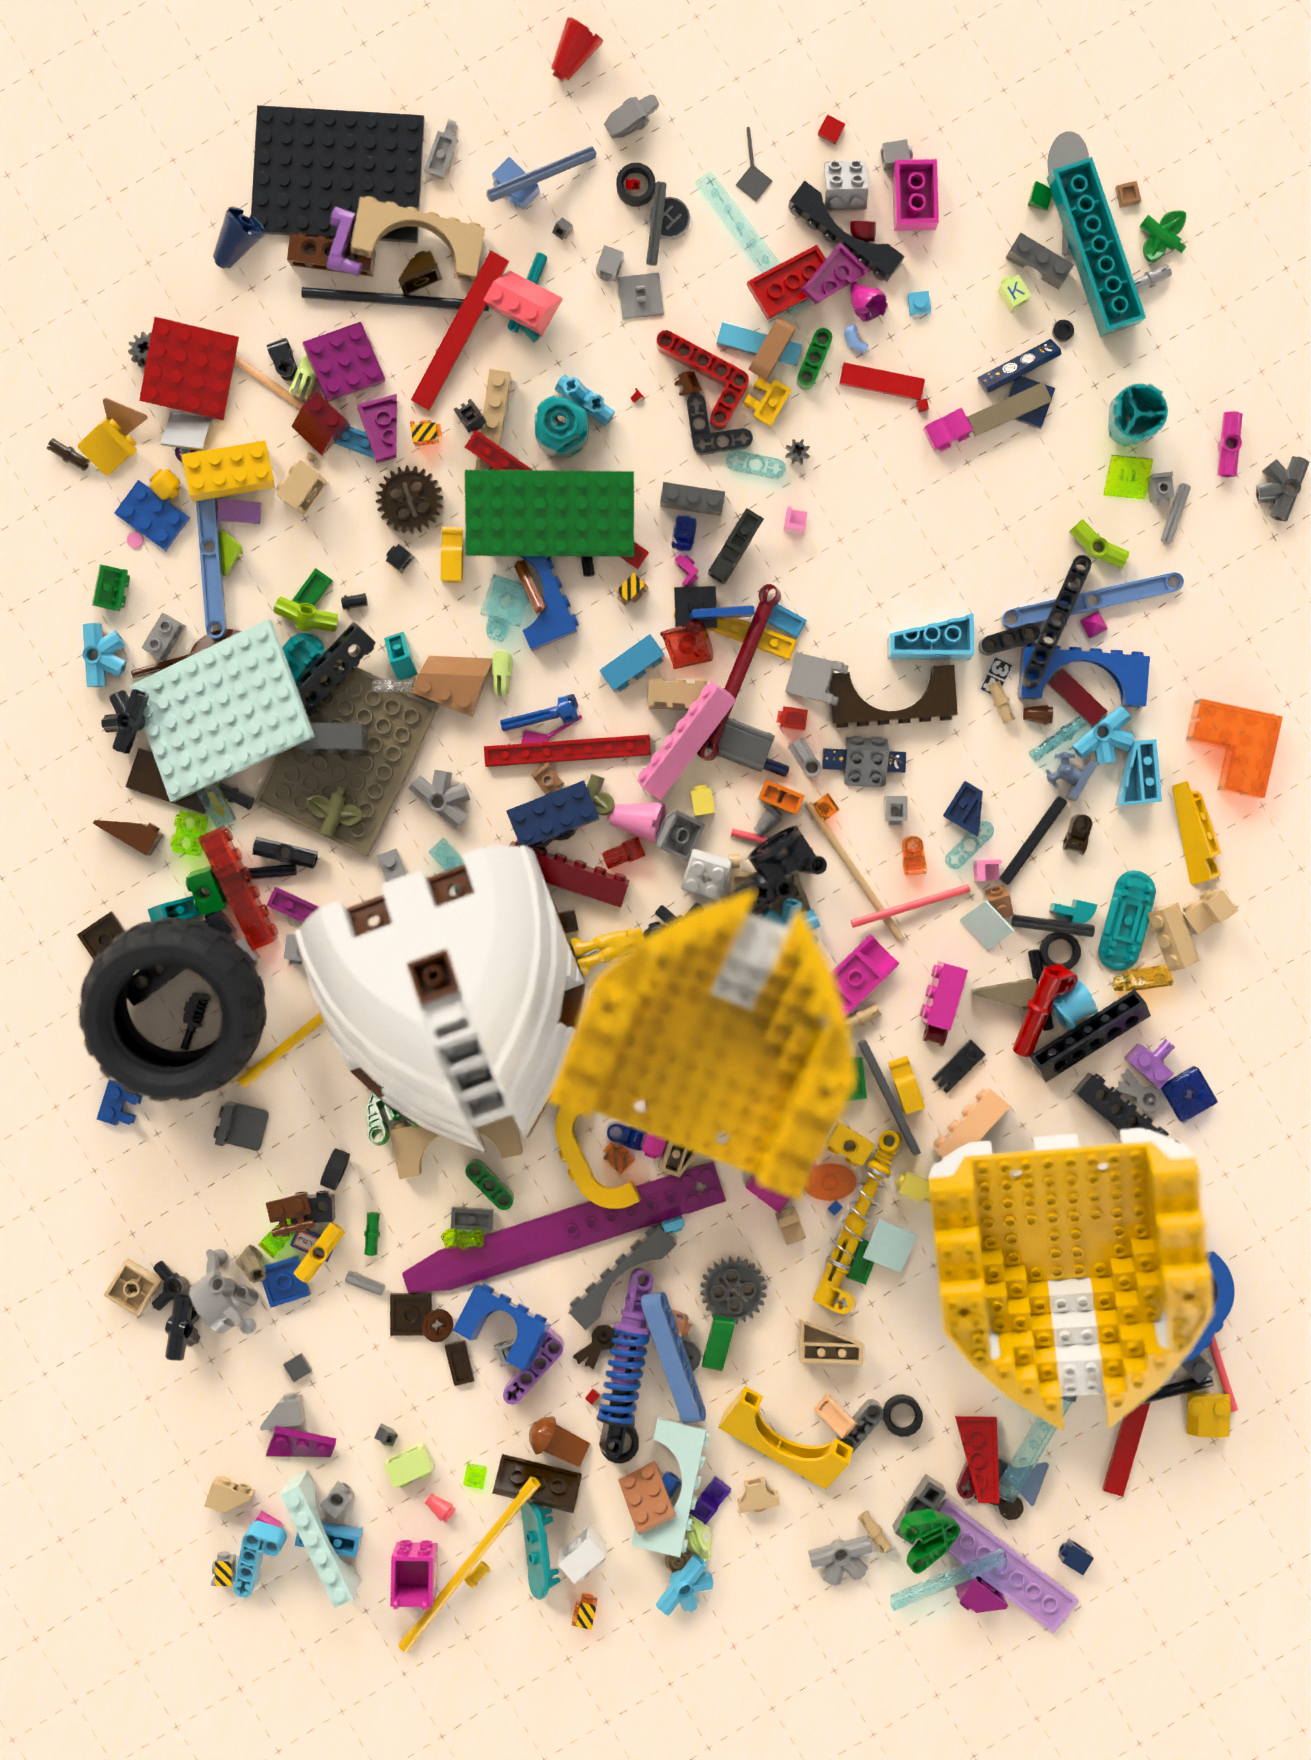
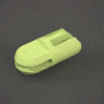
(306, 374)
(502, 671)

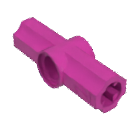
(1230, 431)

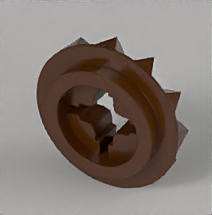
(442, 1331)

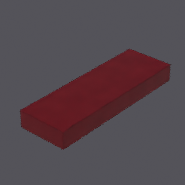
(1077, 697)

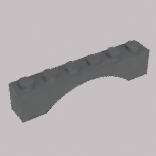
(652, 1247)

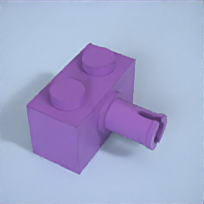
(1151, 1063)

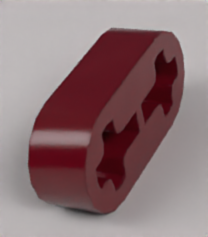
(962, 1481)

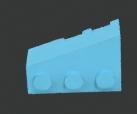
(1140, 775)

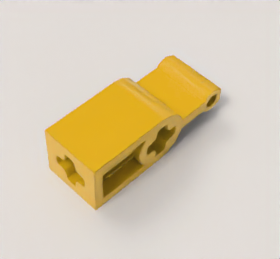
(452, 555)
(906, 1085)

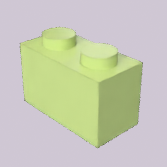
(409, 1466)

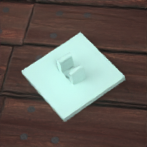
(986, 925)
(890, 1246)

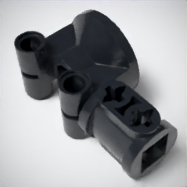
(775, 860)

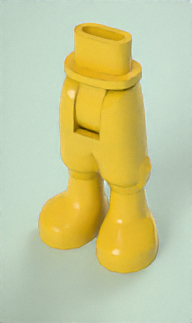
(610, 945)

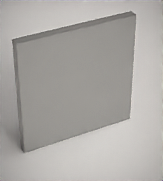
(640, 295)
(186, 431)

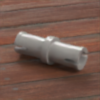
(1150, 278)

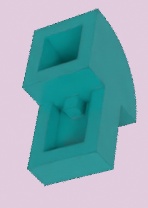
(1079, 911)

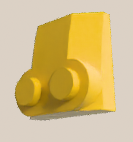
(1208, 1414)

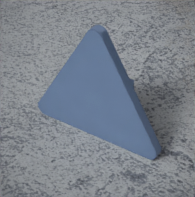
(1034, 1482)

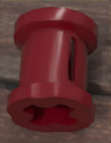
(935, 1035)

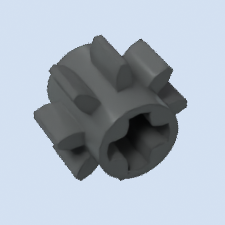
(794, 457)

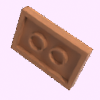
(647, 1498)

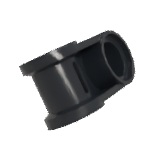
(282, 356)

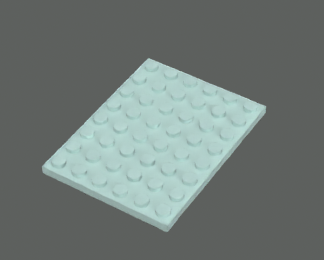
(223, 710)

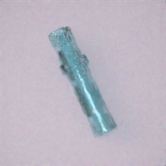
(1062, 735)

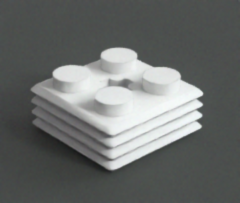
(702, 863)

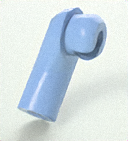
(853, 340)

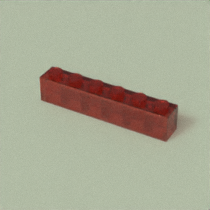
(238, 887)

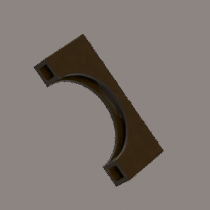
(937, 701)

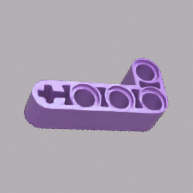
(535, 1370)

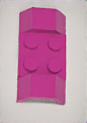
(862, 972)

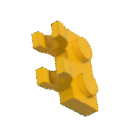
(772, 402)

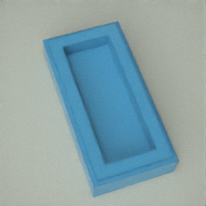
(786, 620)

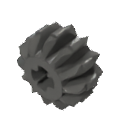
(137, 348)

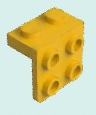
(107, 446)

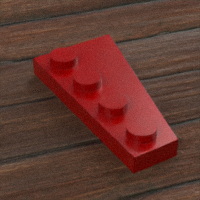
(981, 1452)

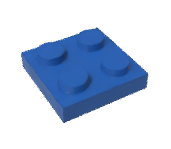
(281, 1284)

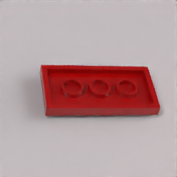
(782, 285)

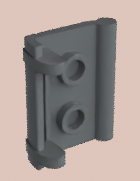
(745, 744)

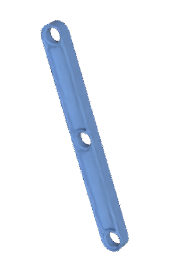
(211, 567)
(1106, 597)

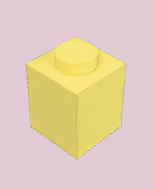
(702, 800)
(912, 1185)

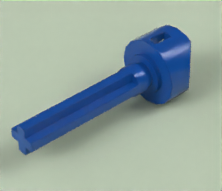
(564, 710)

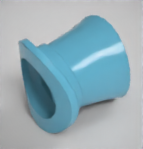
(1073, 1006)

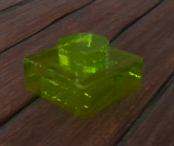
(475, 1475)

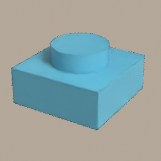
(919, 303)
(673, 1225)

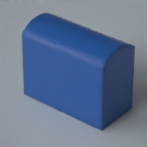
(835, 1207)

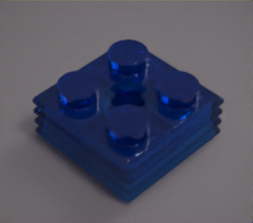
(1176, 1090)

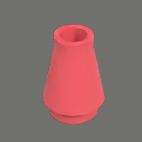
(441, 1508)

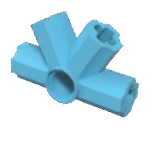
(591, 402)
(106, 660)
(1113, 738)
(788, 909)
(684, 1585)

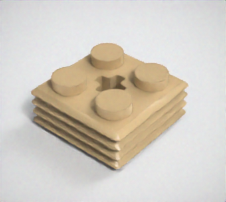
(120, 1290)

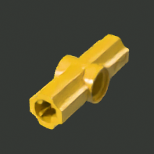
(311, 1262)

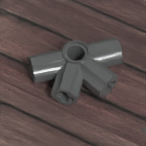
(1276, 490)

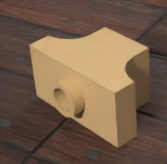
(757, 1496)

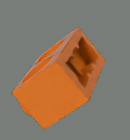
(780, 797)

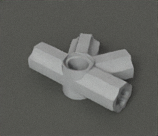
(451, 796)
(847, 1561)

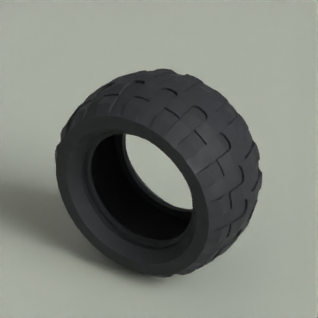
(137, 1061)

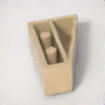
(673, 695)
(675, 1159)
(827, 1346)

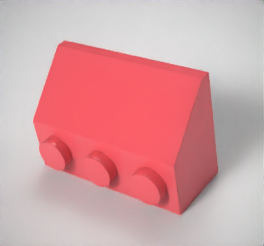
(523, 301)

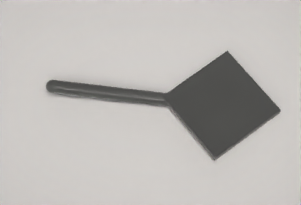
(753, 181)

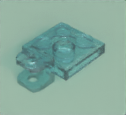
(499, 614)

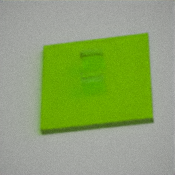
(1128, 476)

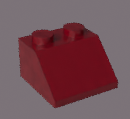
(320, 423)

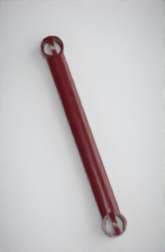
(743, 661)

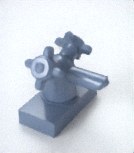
(1070, 774)

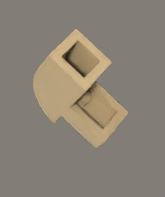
(790, 1225)

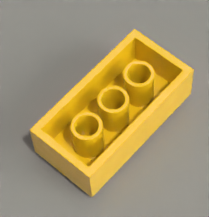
(228, 471)

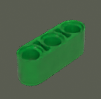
(819, 350)
(492, 1194)
(718, 1343)

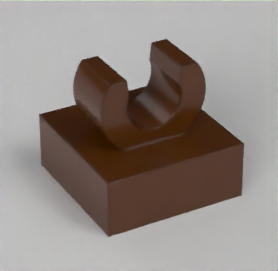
(689, 382)

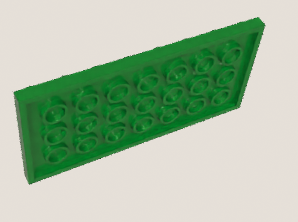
(549, 513)

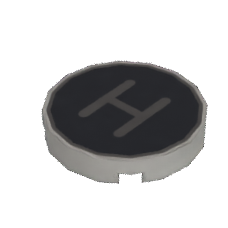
(675, 218)

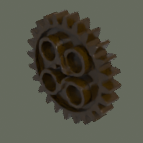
(392, 506)

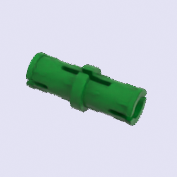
(372, 1233)

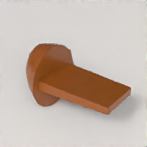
(557, 1441)

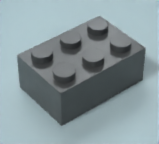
(337, 738)

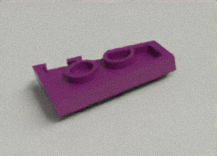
(834, 274)
(380, 425)
(296, 1443)

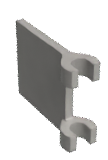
(812, 677)

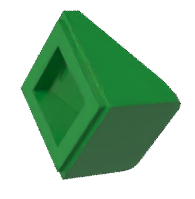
(1040, 196)

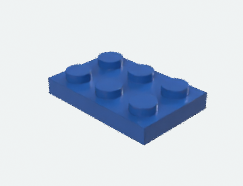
(151, 515)

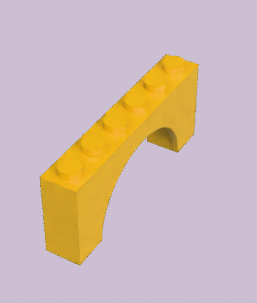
(816, 1463)

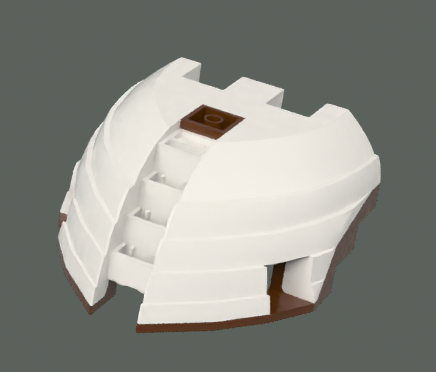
(451, 999)

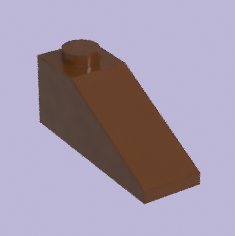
(137, 835)

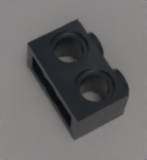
(317, 1214)

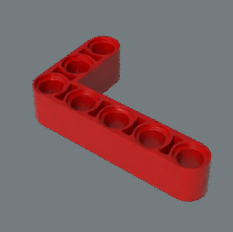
(708, 371)

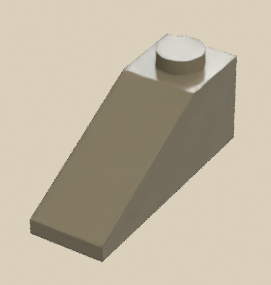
(1013, 993)

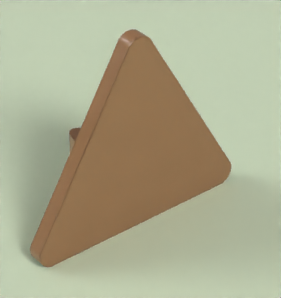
(125, 416)

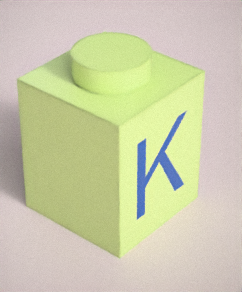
(1014, 292)

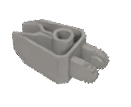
(631, 116)

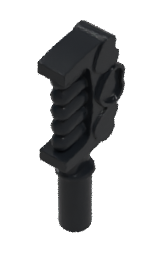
(193, 1016)

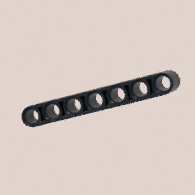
(1057, 612)

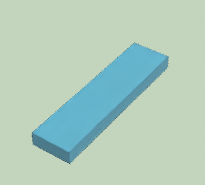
(751, 341)

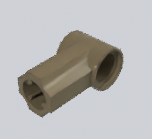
(251, 1263)

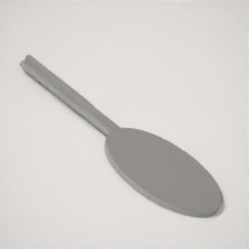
(1066, 149)

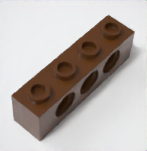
(302, 242)

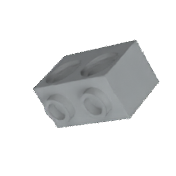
(163, 636)

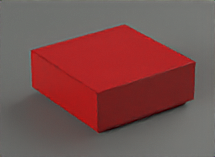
(831, 129)

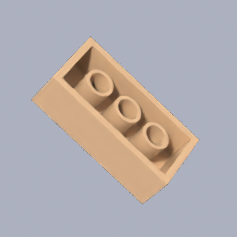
(974, 1123)

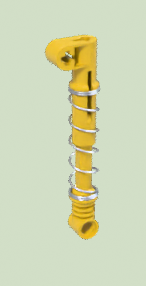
(853, 1229)

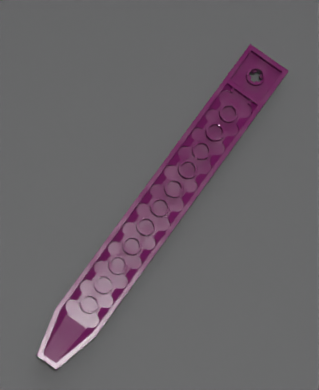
(565, 1232)

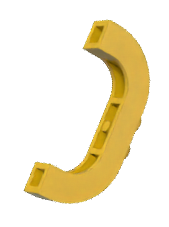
(580, 1170)

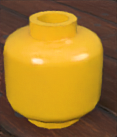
(165, 484)

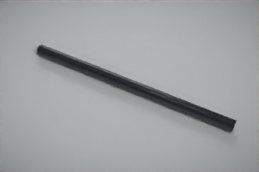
(383, 298)

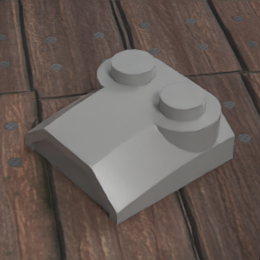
(679, 834)

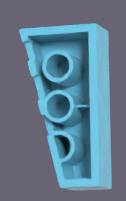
(935, 641)

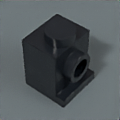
(399, 558)

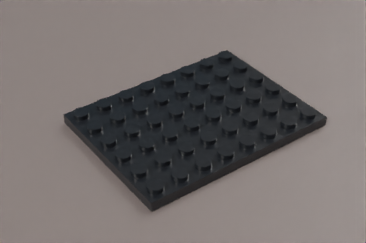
(330, 159)

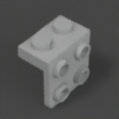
(846, 185)

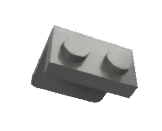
(866, 761)
(241, 1126)

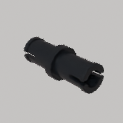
(234, 795)

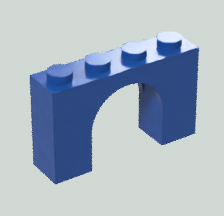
(530, 1327)

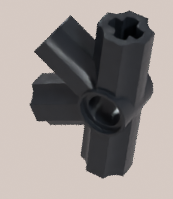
(128, 718)
(181, 1327)

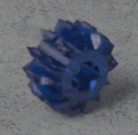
(684, 533)

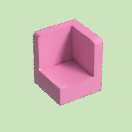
(795, 521)
(986, 870)

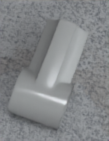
(804, 756)

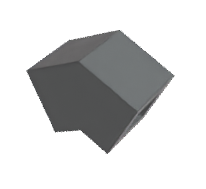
(564, 225)
(386, 1435)

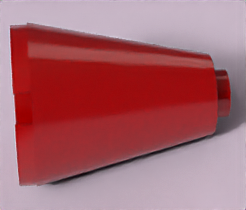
(574, 49)

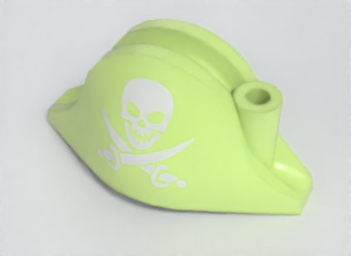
(699, 1539)

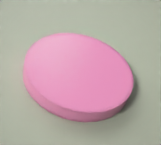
(135, 539)

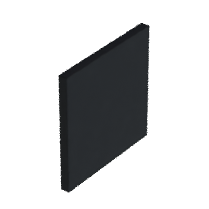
(694, 598)

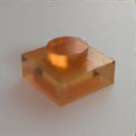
(826, 806)

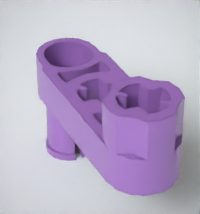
(345, 223)

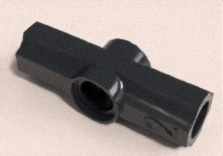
(272, 850)

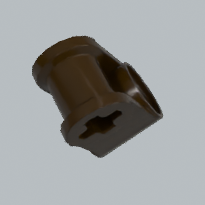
(1077, 835)

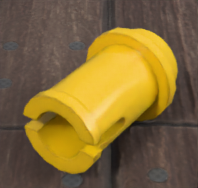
(476, 1574)

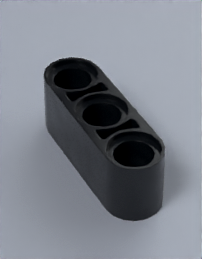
(1018, 635)

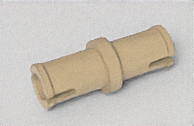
(1001, 702)
(863, 1016)
(874, 1531)

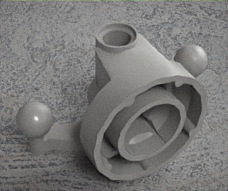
(221, 1299)

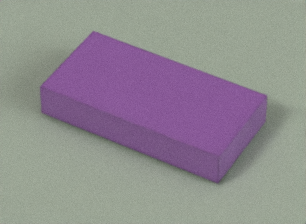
(239, 511)

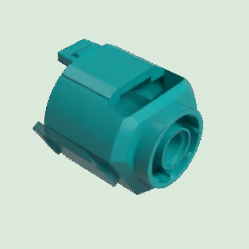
(1146, 408)
(552, 437)

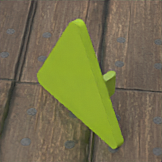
(229, 551)

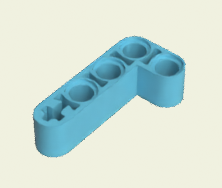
(257, 1541)

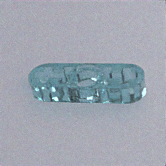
(769, 472)
(962, 860)

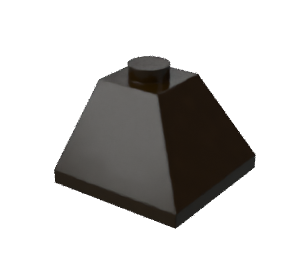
(419, 273)

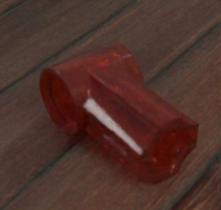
(627, 851)

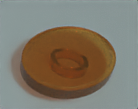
(830, 1182)

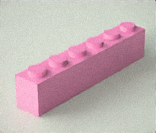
(686, 740)

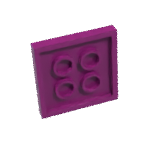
(343, 361)

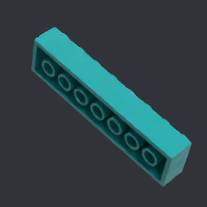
(1096, 246)

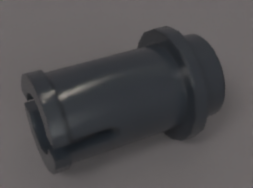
(354, 601)

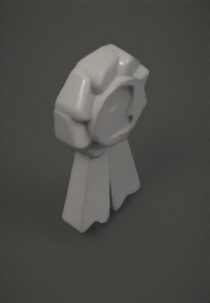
(1147, 1098)

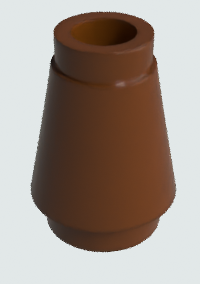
(1038, 714)

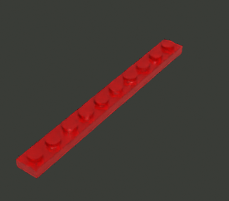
(503, 460)

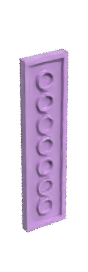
(1016, 1580)

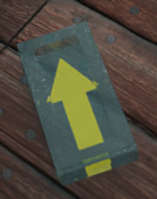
(216, 805)

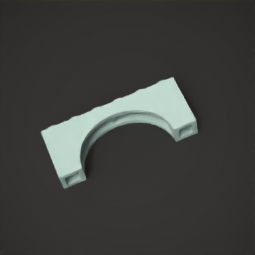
(687, 1445)
(336, 1576)

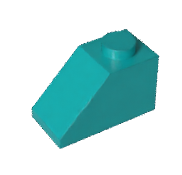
(400, 656)
(180, 908)

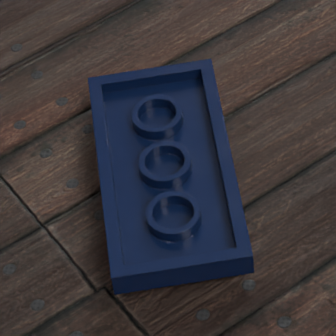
(552, 814)

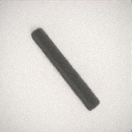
(656, 223)

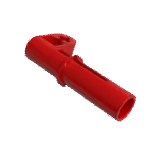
(1053, 982)

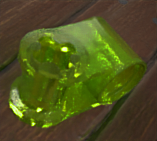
(274, 1245)

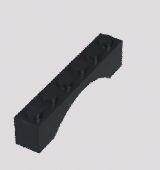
(879, 258)

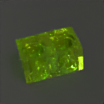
(183, 831)

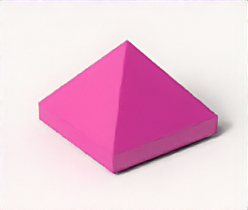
(1093, 624)

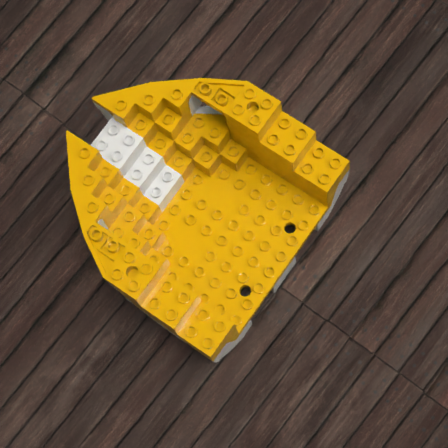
(719, 1033)
(1072, 1267)

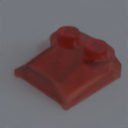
(688, 644)

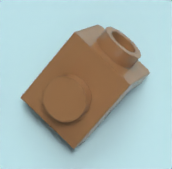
(1000, 900)

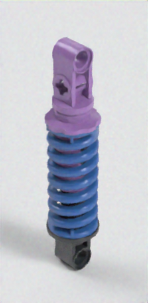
(626, 1366)

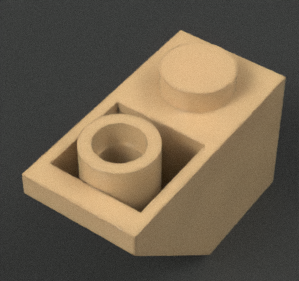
(227, 1495)

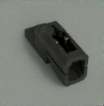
(735, 546)

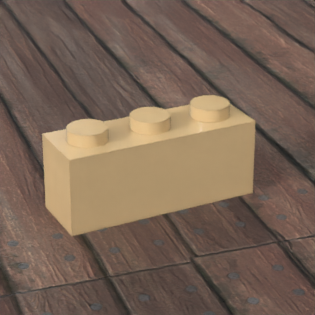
(1173, 937)

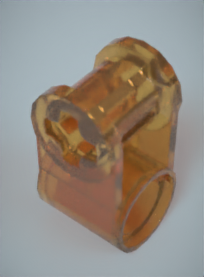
(913, 859)

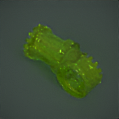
(463, 1239)

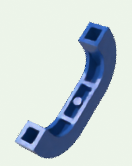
(1223, 1299)

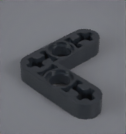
(705, 435)

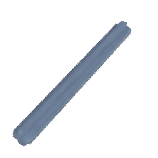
(541, 174)

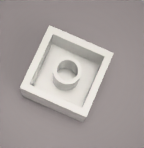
(582, 1554)

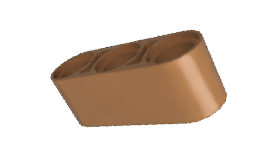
(772, 348)

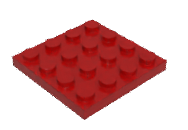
(189, 368)

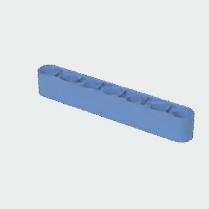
(673, 1357)

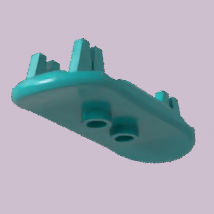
(302, 652)
(1126, 920)
(537, 1550)

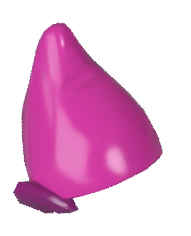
(867, 302)

